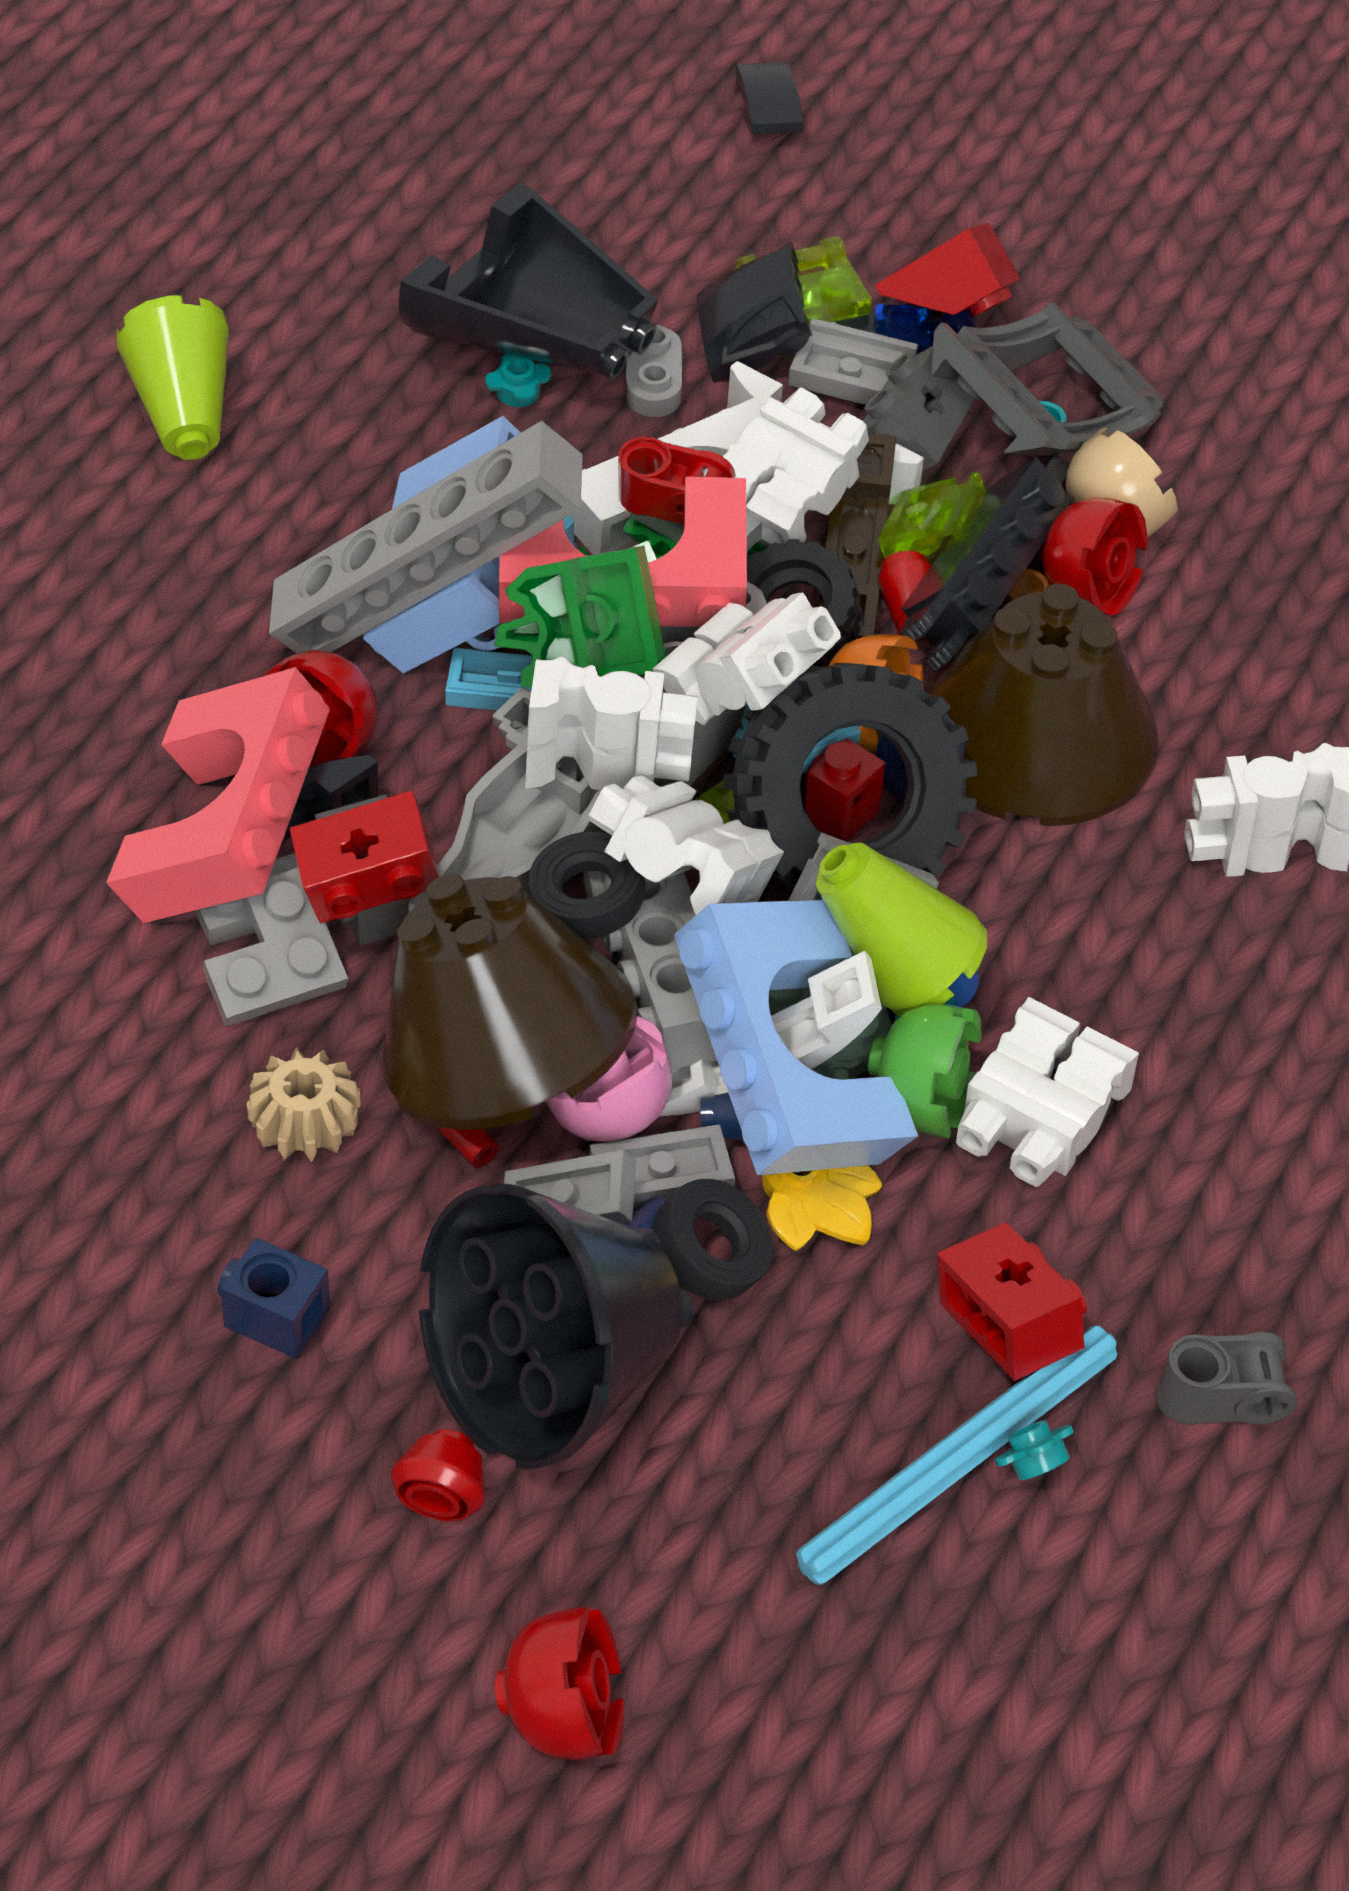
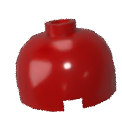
(1095, 551)
(348, 696)
(561, 1685)

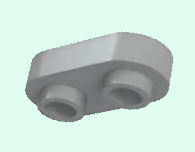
(656, 376)

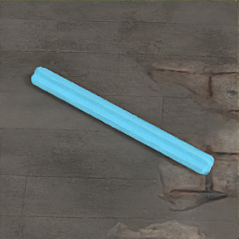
(951, 1459)

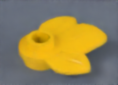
(821, 1201)

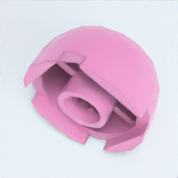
(625, 1096)

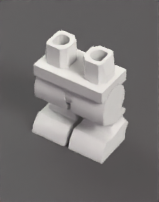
(795, 463)
(747, 656)
(608, 724)
(1267, 805)
(671, 834)
(1028, 1111)

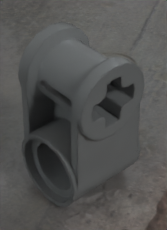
(1230, 1380)

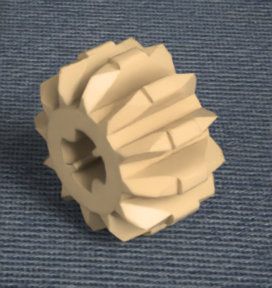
(303, 1104)

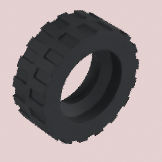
(817, 567)

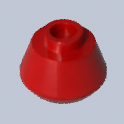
(441, 1476)

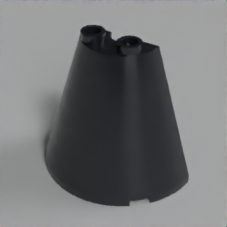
(533, 293)

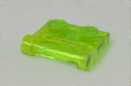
(829, 293)

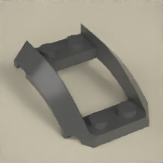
(986, 356)

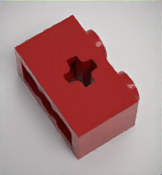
(365, 857)
(1011, 1300)

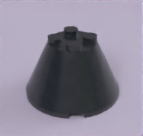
(542, 1319)

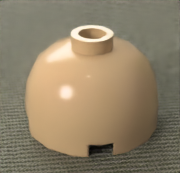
(1120, 471)

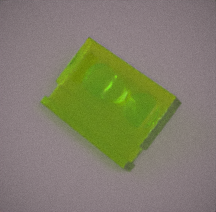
(930, 514)

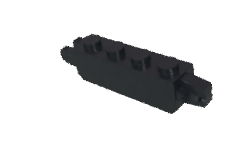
(978, 573)

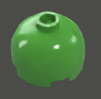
(929, 1063)

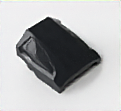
(754, 314)

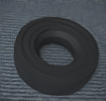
(578, 854)
(735, 1217)

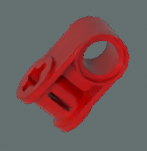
(655, 473)

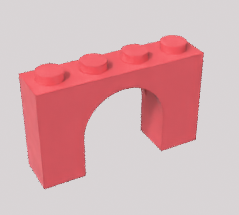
(689, 581)
(227, 850)

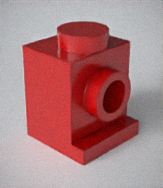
(843, 789)

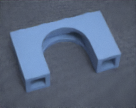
(463, 606)
(784, 1109)

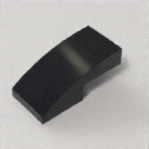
(769, 98)
(334, 786)

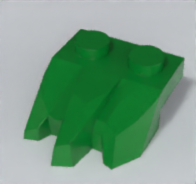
(589, 612)

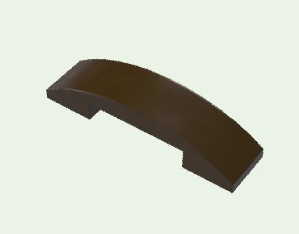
(859, 521)

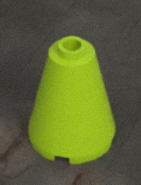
(178, 369)
(904, 924)

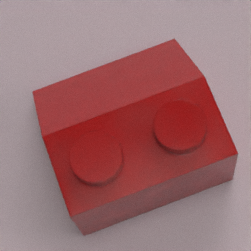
(956, 276)

